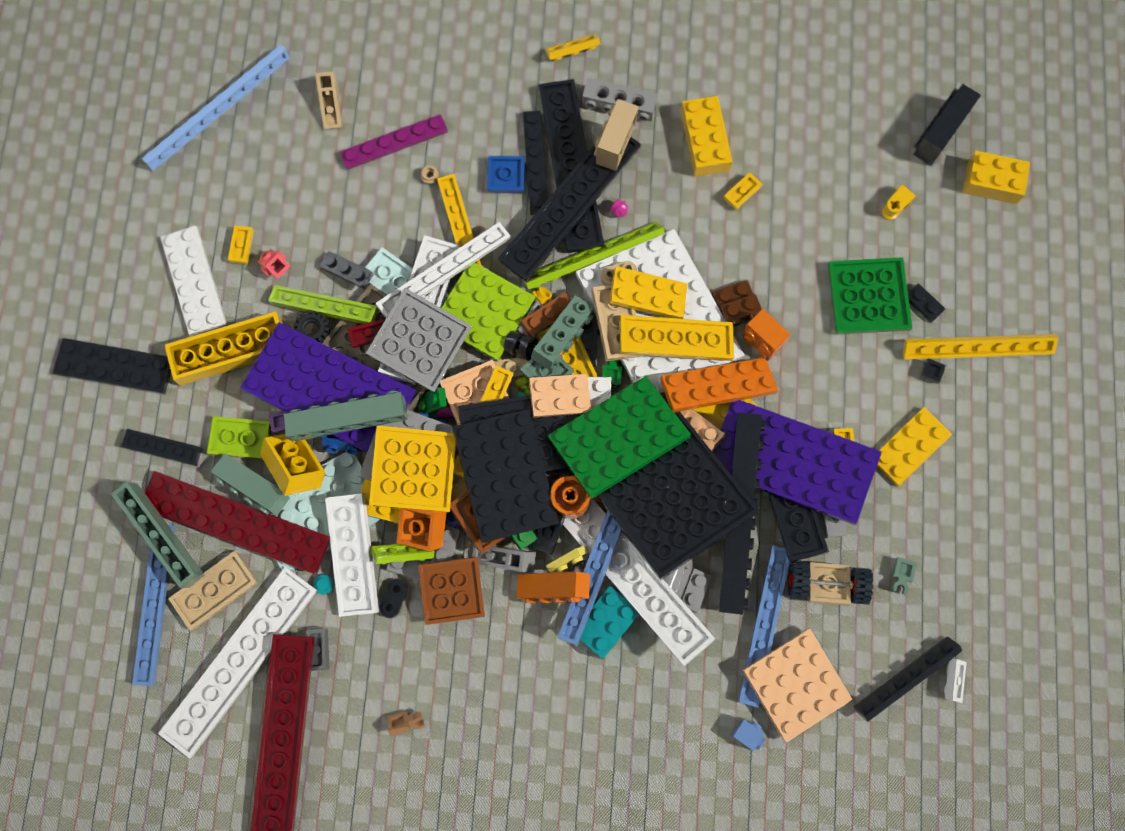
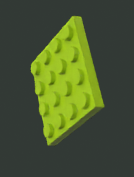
(489, 306)

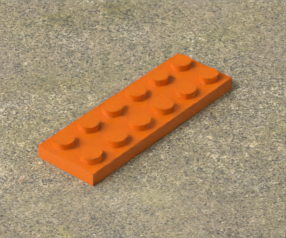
(718, 384)

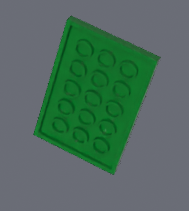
(618, 437)

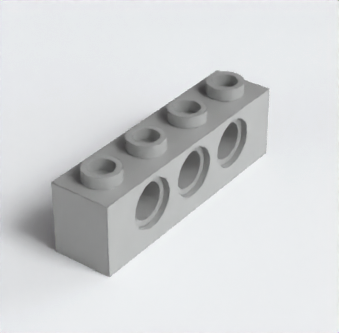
(612, 92)

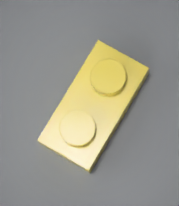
(574, 556)

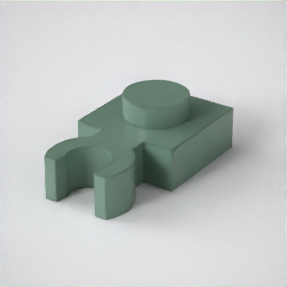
(904, 572)

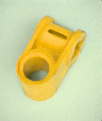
(899, 200)

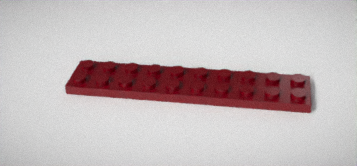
(237, 522)
(282, 733)

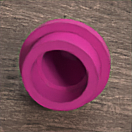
(619, 208)

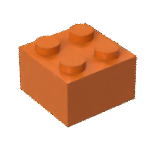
(765, 335)

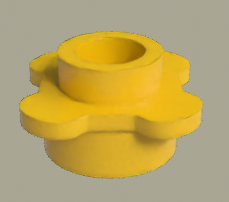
(543, 295)

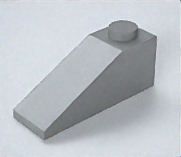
(507, 558)

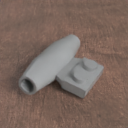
(689, 586)

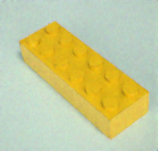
(220, 349)

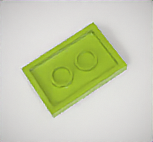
(237, 437)

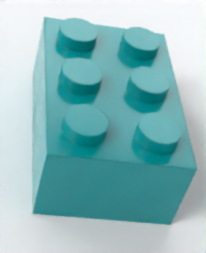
(607, 622)

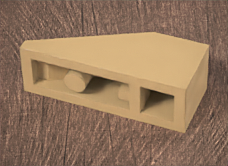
(329, 99)

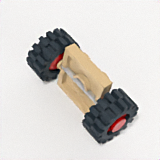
(830, 583)

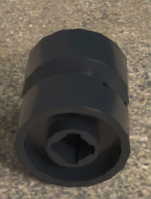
(520, 344)

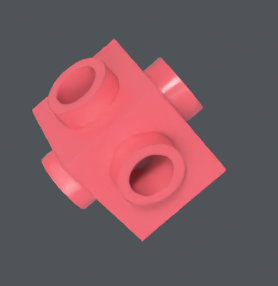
(273, 263)

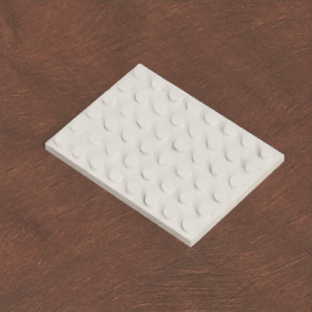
(668, 259)

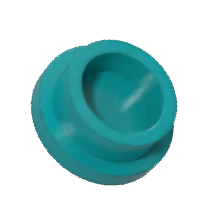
(323, 584)

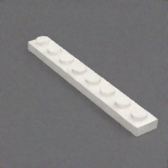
(449, 266)

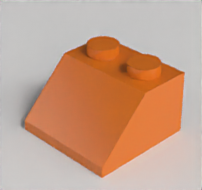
(421, 529)

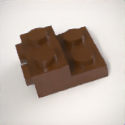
(737, 302)

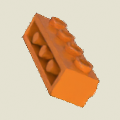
(553, 587)

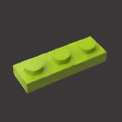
(399, 553)

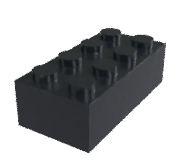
(945, 123)

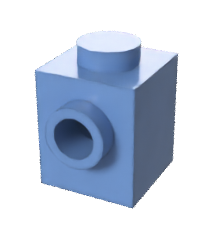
(749, 734)

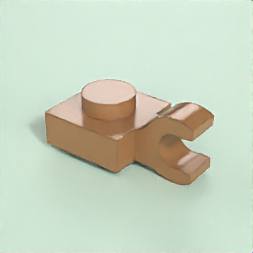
(401, 722)

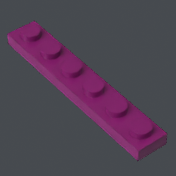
(393, 142)

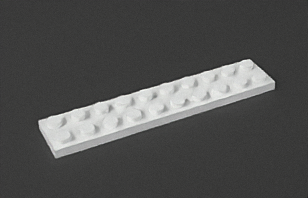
(644, 591)
(237, 663)

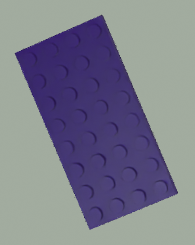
(305, 373)
(805, 463)

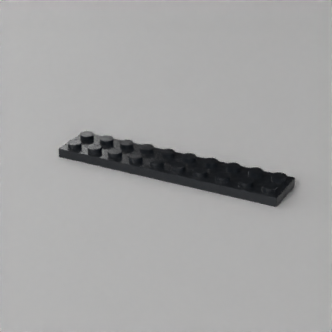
(566, 150)
(561, 213)

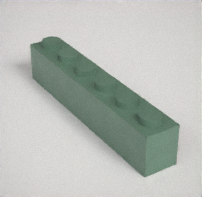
(345, 416)
(158, 535)

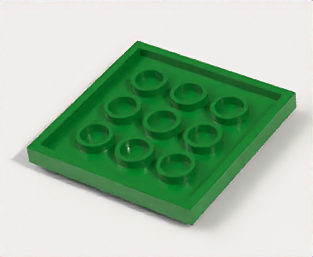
(869, 295)

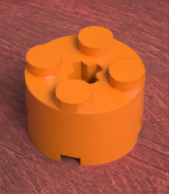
(569, 508)

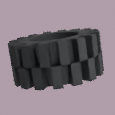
(318, 319)

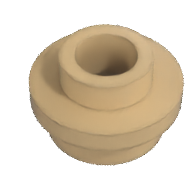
(429, 170)

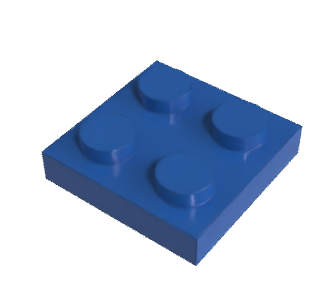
(506, 174)

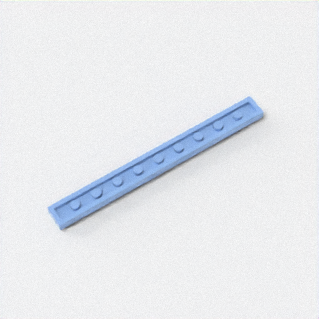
(216, 108)

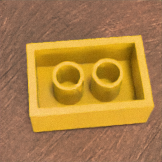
(996, 177)
(292, 464)

